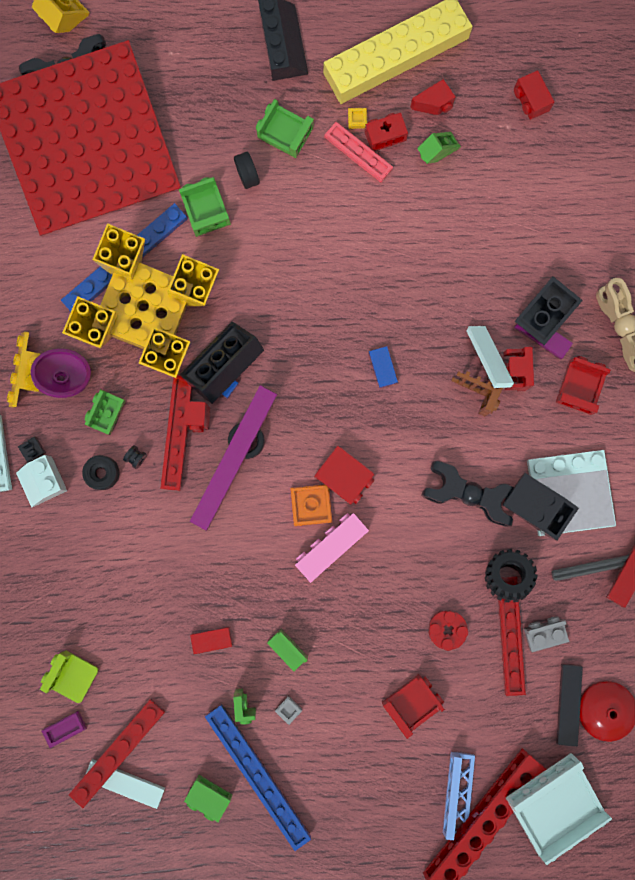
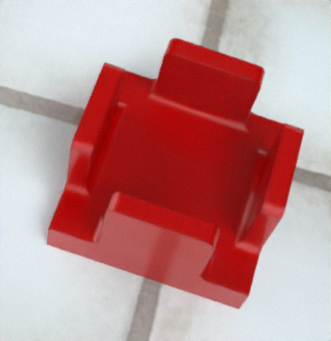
(520, 368)

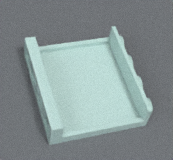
(558, 809)

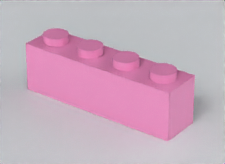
(331, 547)

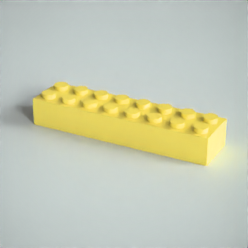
(397, 50)

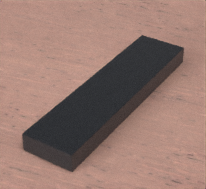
(569, 705)

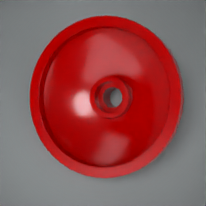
(596, 706)

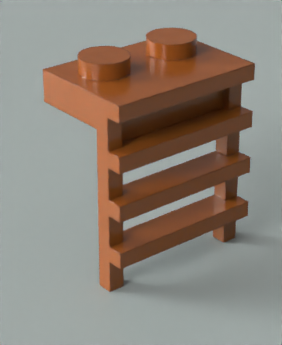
(491, 394)

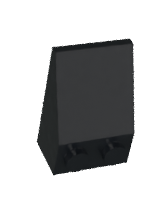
(548, 310)

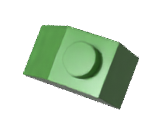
(438, 147)

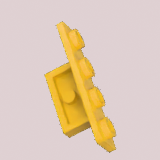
(22, 377)

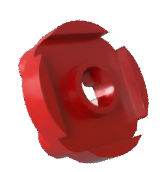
(447, 641)

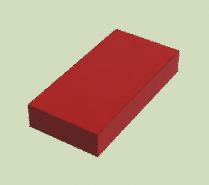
(211, 640)

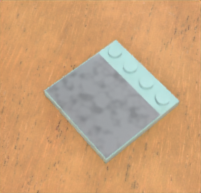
(581, 480)

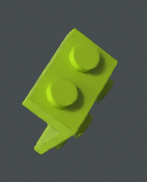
(69, 676)

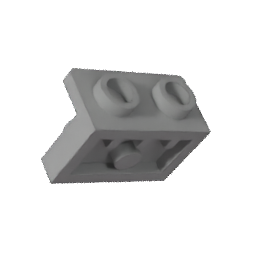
(546, 634)

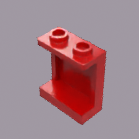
(582, 385)
(345, 475)
(413, 704)

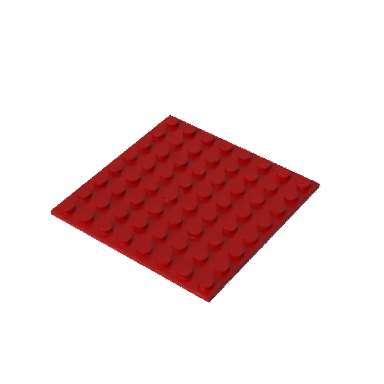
(84, 138)

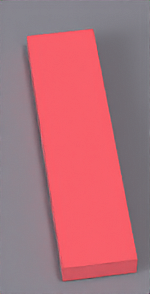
(358, 152)

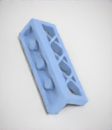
(454, 794)

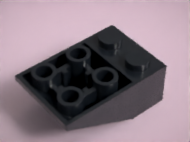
(540, 506)

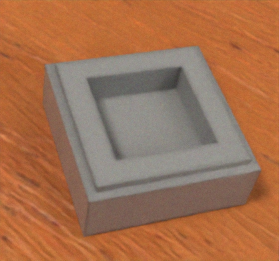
(288, 710)

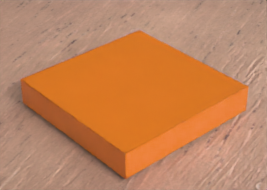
(311, 505)

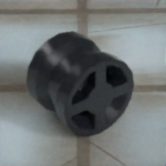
(135, 457)

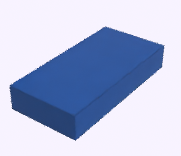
(383, 367)

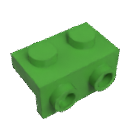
(104, 412)

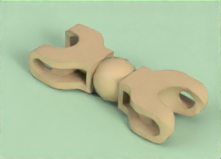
(619, 309)

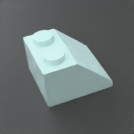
(41, 480)

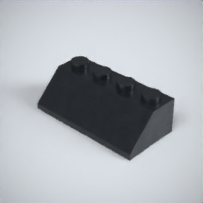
(282, 39)
(222, 362)

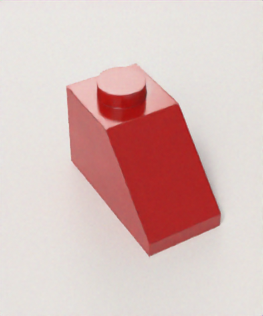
(434, 99)

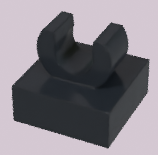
(31, 449)

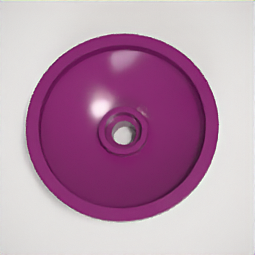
(60, 365)

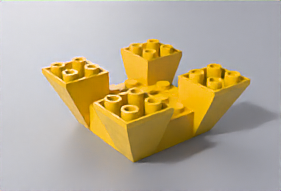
(121, 256)

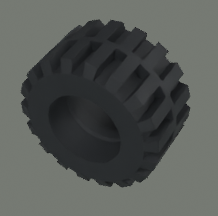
(519, 563)

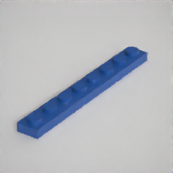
(153, 235)
(258, 777)

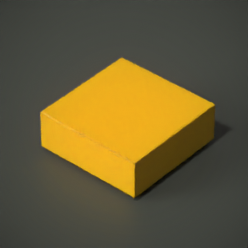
(357, 118)

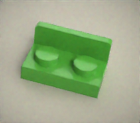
(242, 713)

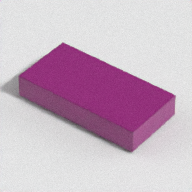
(64, 729)

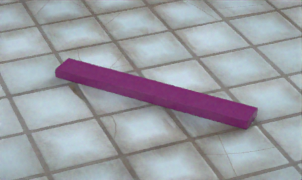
(233, 457)

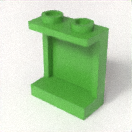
(284, 129)
(204, 206)

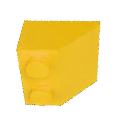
(60, 14)

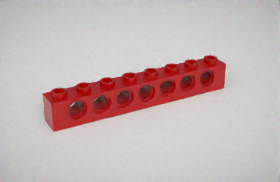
(483, 811)

